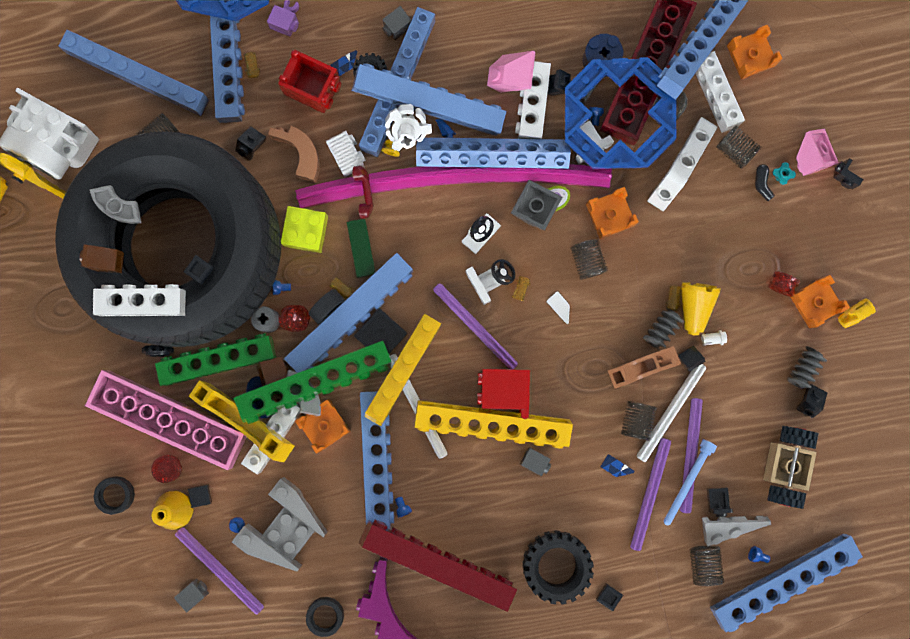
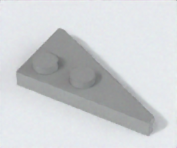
(730, 527)

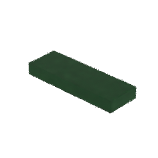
(361, 248)

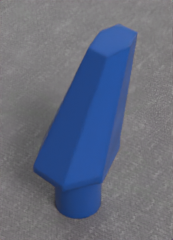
(445, 129)

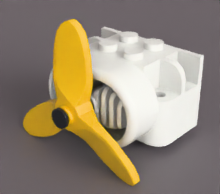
(45, 141)

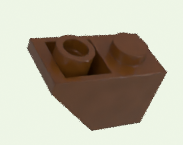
(101, 259)

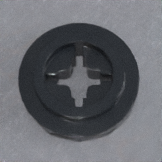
(157, 351)

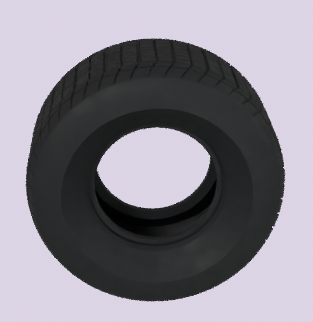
(163, 168)

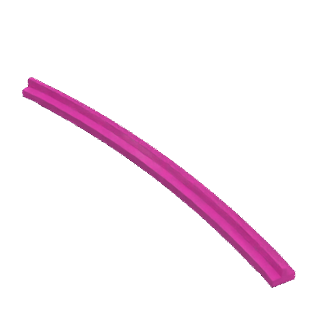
(433, 176)

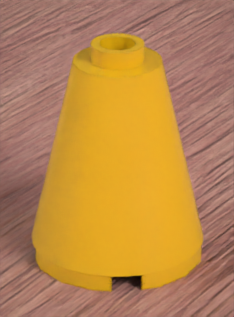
(698, 305)
(172, 510)

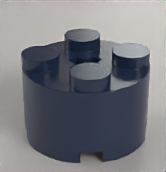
(602, 44)

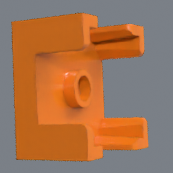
(753, 53)
(611, 213)
(818, 302)
(323, 429)

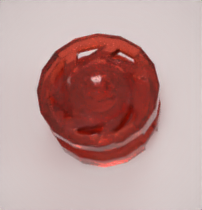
(784, 283)
(293, 318)
(166, 469)

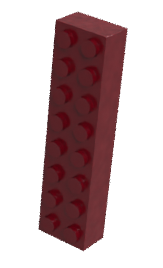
(658, 43)
(438, 566)

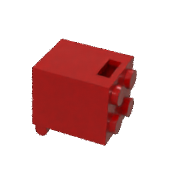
(310, 81)
(504, 390)

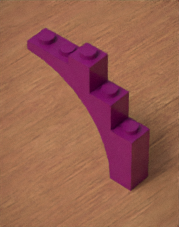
(379, 608)

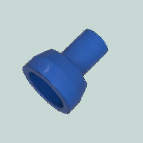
(597, 112)
(278, 287)
(403, 509)
(236, 524)
(756, 555)

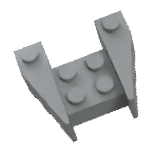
(286, 533)

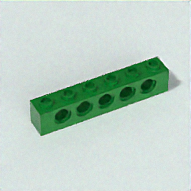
(168, 375)

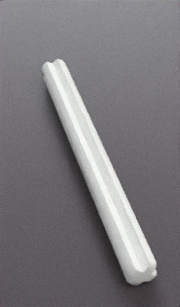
(413, 398)
(671, 412)

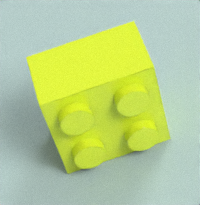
(304, 229)

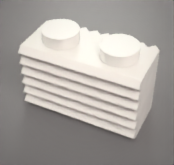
(345, 153)

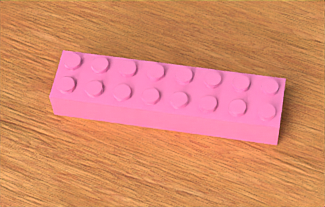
(166, 419)

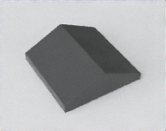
(536, 205)

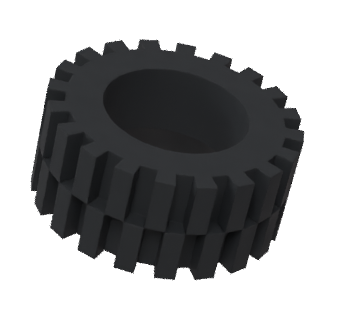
(568, 589)

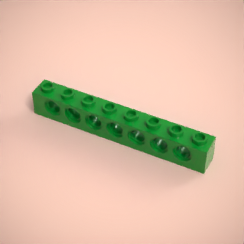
(375, 351)

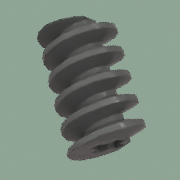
(263, 313)
(663, 329)
(806, 368)

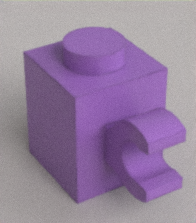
(284, 19)

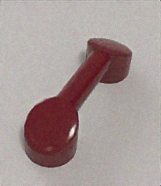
(360, 174)

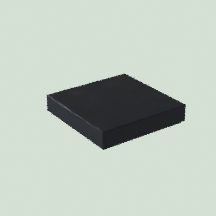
(381, 328)

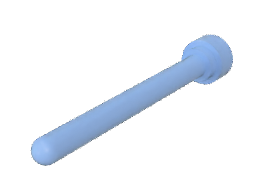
(706, 449)

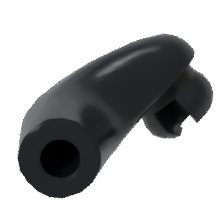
(761, 185)

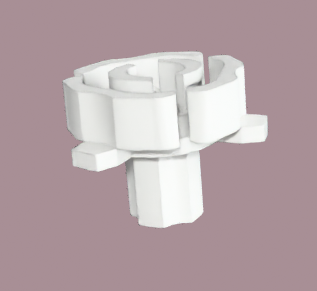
(406, 128)

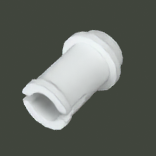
(714, 338)

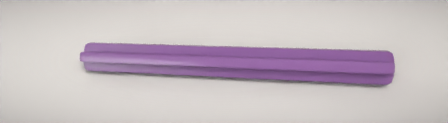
(475, 326)
(691, 449)
(650, 494)
(219, 570)

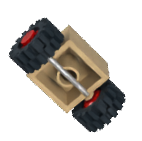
(791, 466)

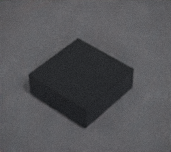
(198, 269)
(691, 358)
(199, 496)
(609, 597)

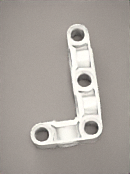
(683, 164)

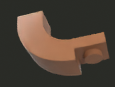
(309, 162)
(644, 366)

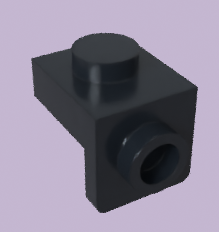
(558, 82)
(249, 143)
(847, 178)
(813, 401)
(719, 501)

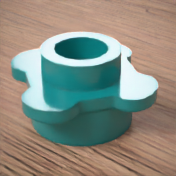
(778, 173)

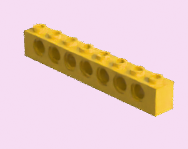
(559, 439)

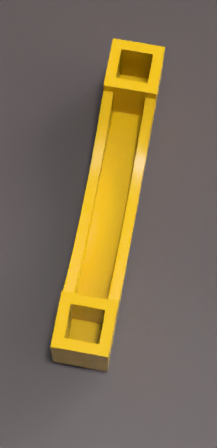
(402, 370)
(259, 433)

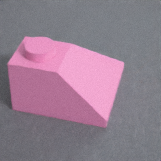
(512, 72)
(815, 153)

